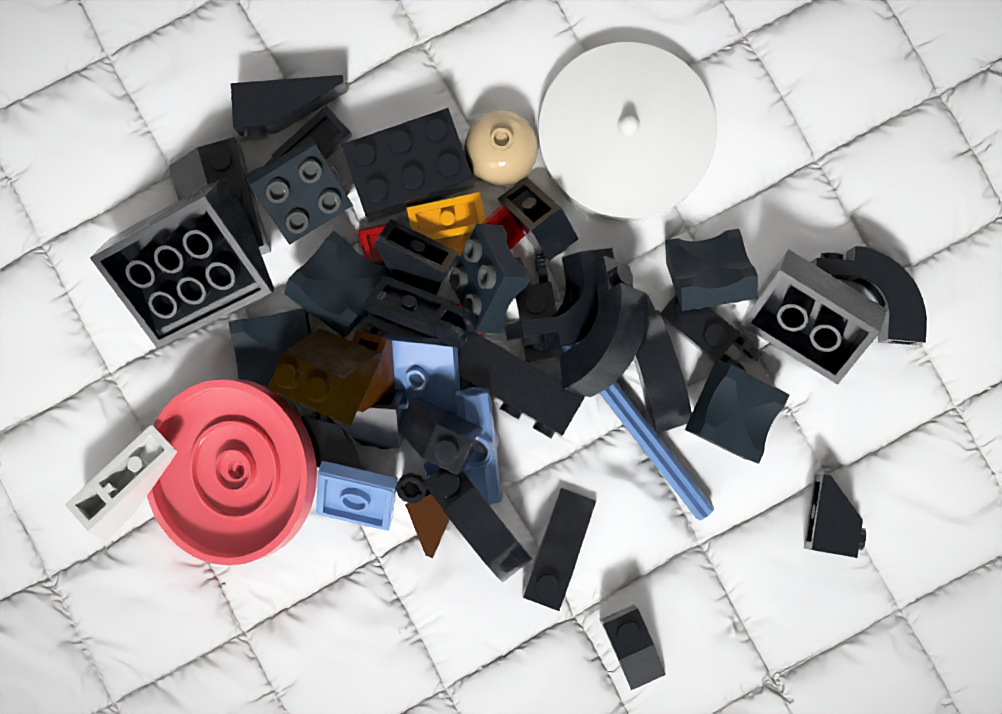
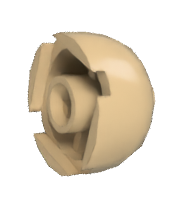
(501, 148)

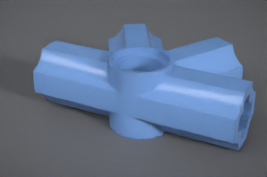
(483, 468)

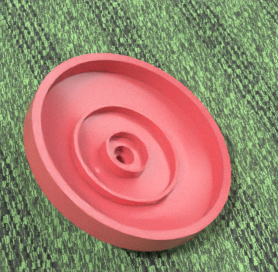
(238, 472)

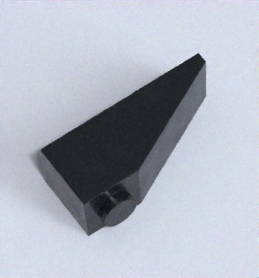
(275, 104)
(559, 550)

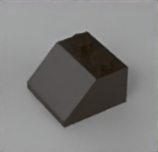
(326, 374)

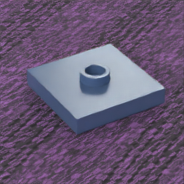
(426, 369)
(355, 495)

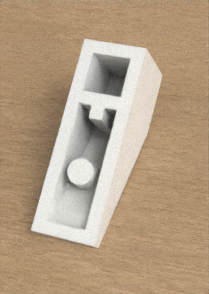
(122, 485)

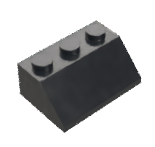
(211, 163)

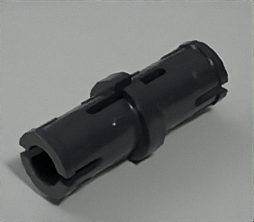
(404, 495)

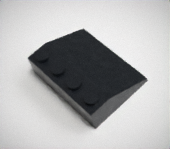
(186, 264)

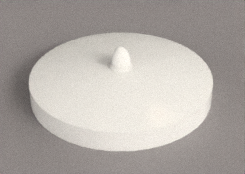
(627, 131)

